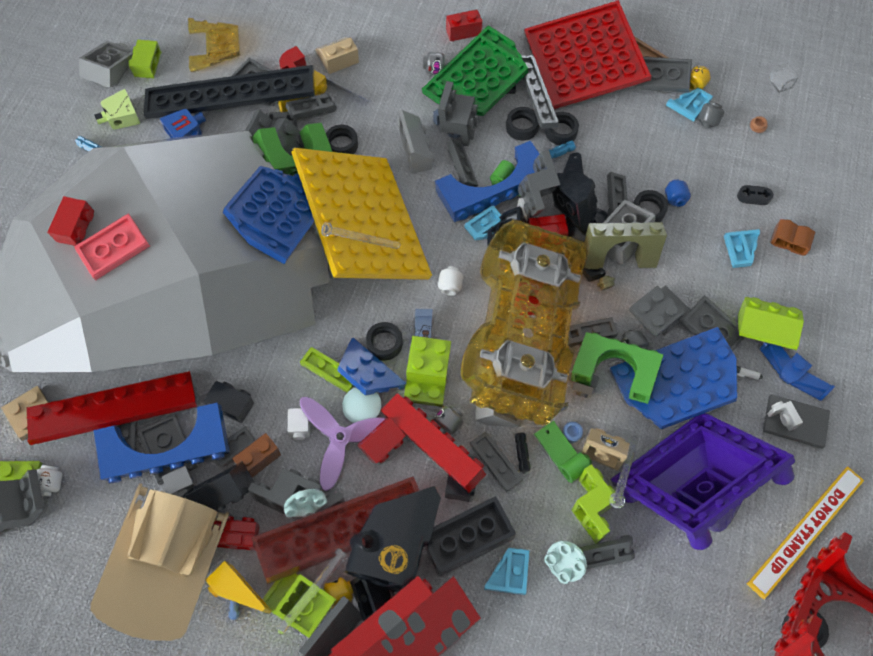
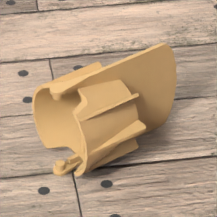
(157, 566)

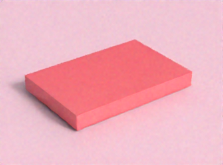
(111, 246)

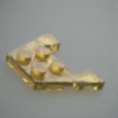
(221, 43)

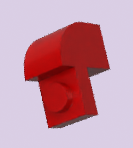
(292, 58)

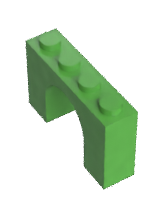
(267, 139)
(598, 348)

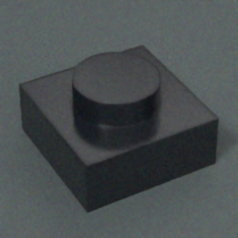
(593, 274)

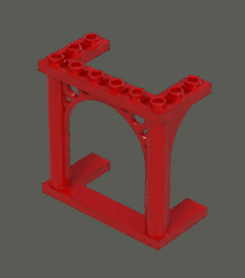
(833, 571)

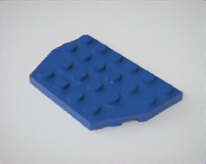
(271, 212)
(691, 381)

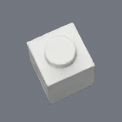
(298, 424)

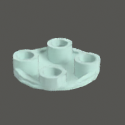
(359, 406)
(304, 503)
(566, 561)

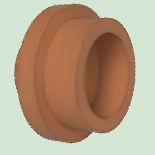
(758, 124)

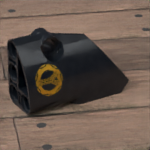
(394, 540)

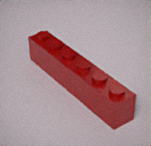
(434, 443)

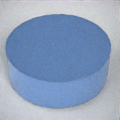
(573, 432)

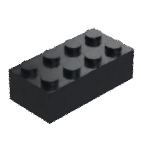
(469, 536)

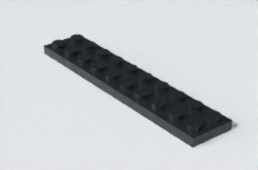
(230, 91)

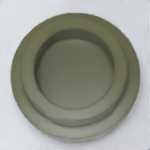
(606, 282)

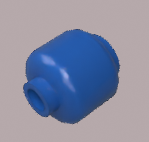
(677, 193)

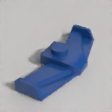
(794, 371)

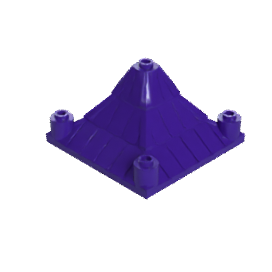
(704, 476)

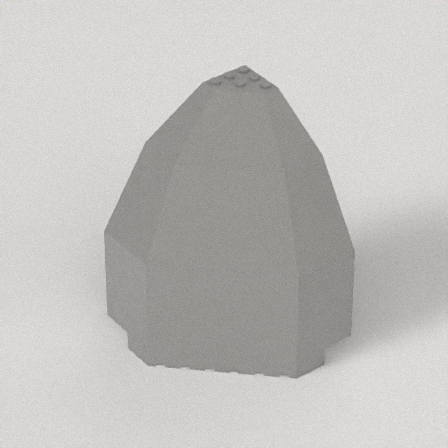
(176, 300)

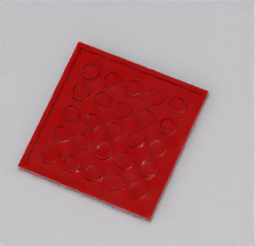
(587, 54)

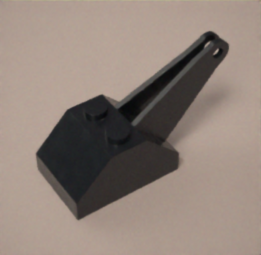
(576, 194)

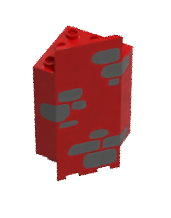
(413, 623)

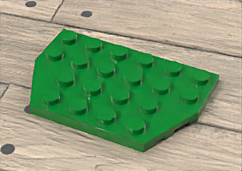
(481, 70)

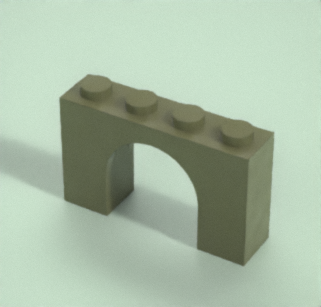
(603, 236)

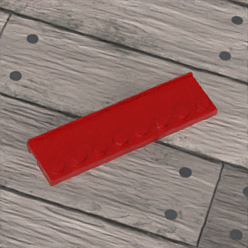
(110, 408)

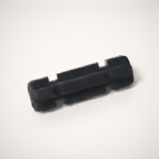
(522, 452)

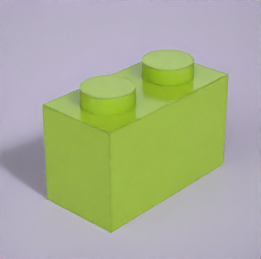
(145, 58)

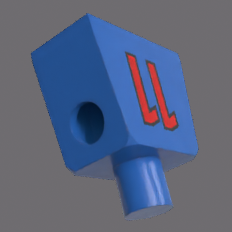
(182, 123)

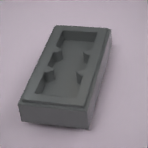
(237, 443)

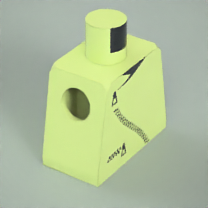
(118, 111)

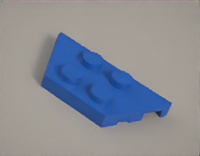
(367, 371)

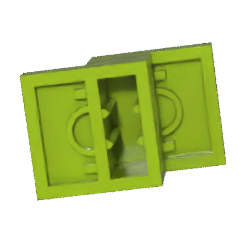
(427, 370)
(593, 504)
(285, 595)

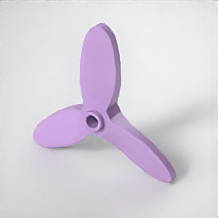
(335, 453)

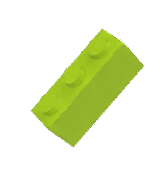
(770, 322)

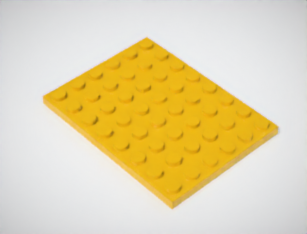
(363, 198)

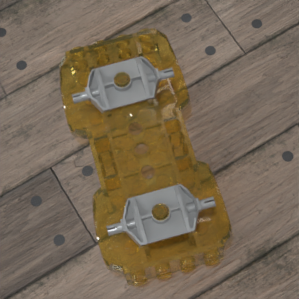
(500, 362)

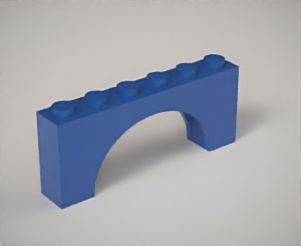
(466, 200)
(120, 460)

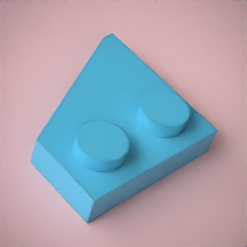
(690, 103)
(479, 225)
(741, 247)
(510, 573)

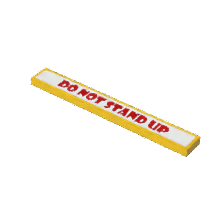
(804, 533)

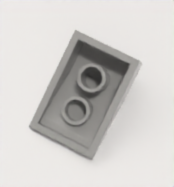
(105, 63)

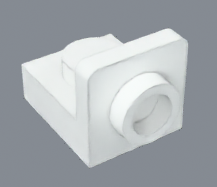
(788, 414)

